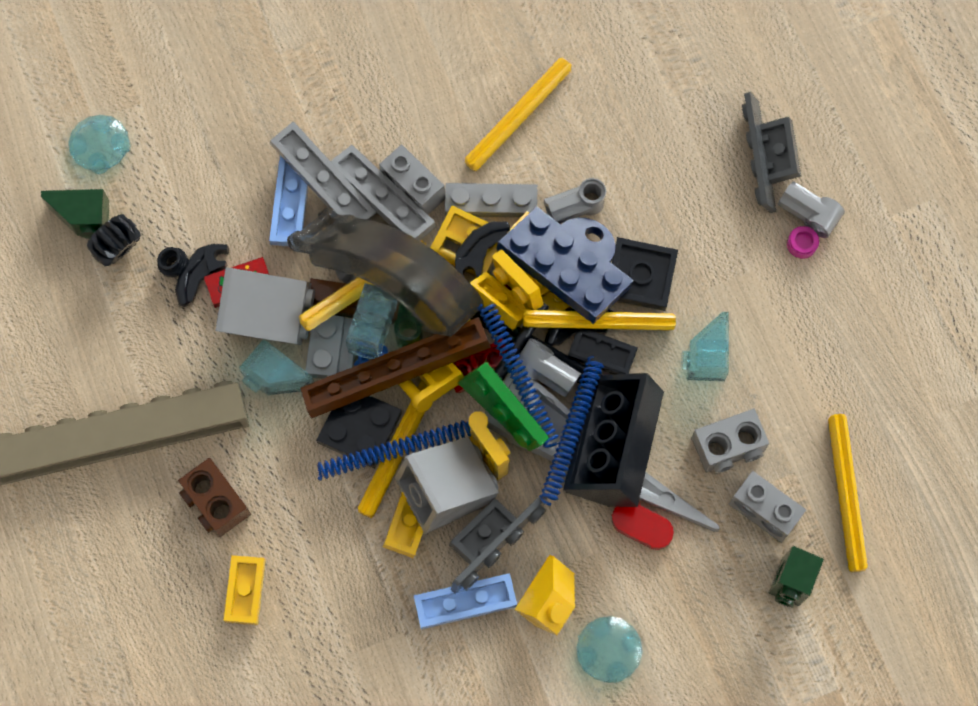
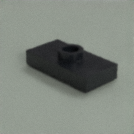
(612, 353)

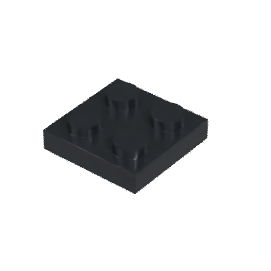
(650, 269)
(359, 426)

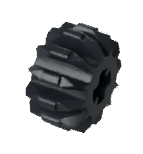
(113, 240)

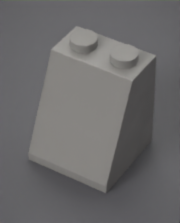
(263, 306)
(446, 483)

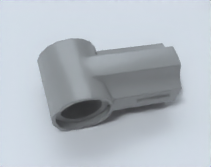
(573, 202)
(816, 212)
(547, 368)

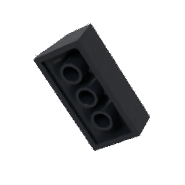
(615, 440)

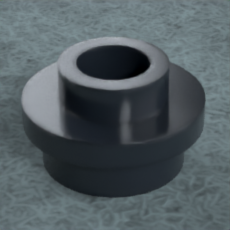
(167, 257)

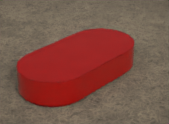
(643, 526)

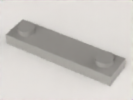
(320, 173)
(383, 194)

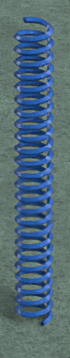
(521, 389)
(585, 398)
(388, 448)

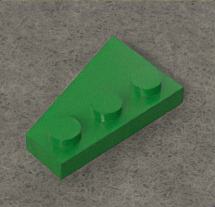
(501, 403)

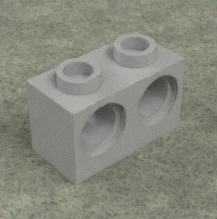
(413, 179)
(726, 434)
(767, 506)

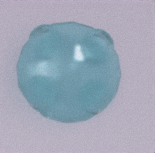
(99, 143)
(609, 649)

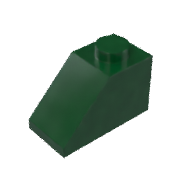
(79, 209)

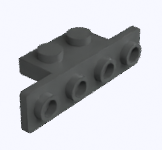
(773, 151)
(487, 534)

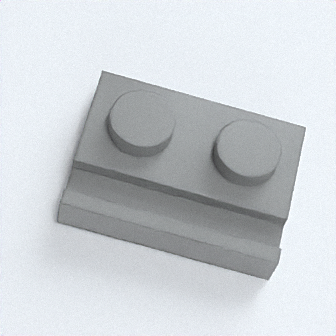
(328, 348)

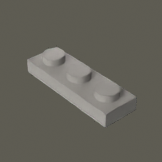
(491, 199)

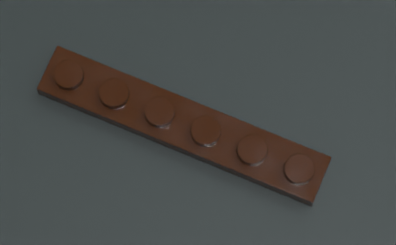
(393, 368)

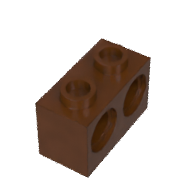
(219, 494)

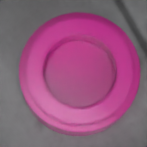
(803, 242)

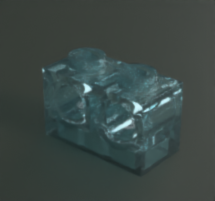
(371, 322)

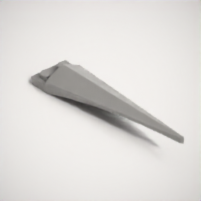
(652, 490)

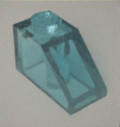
(709, 352)
(273, 371)

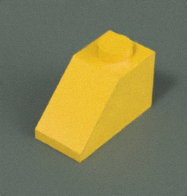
(549, 597)

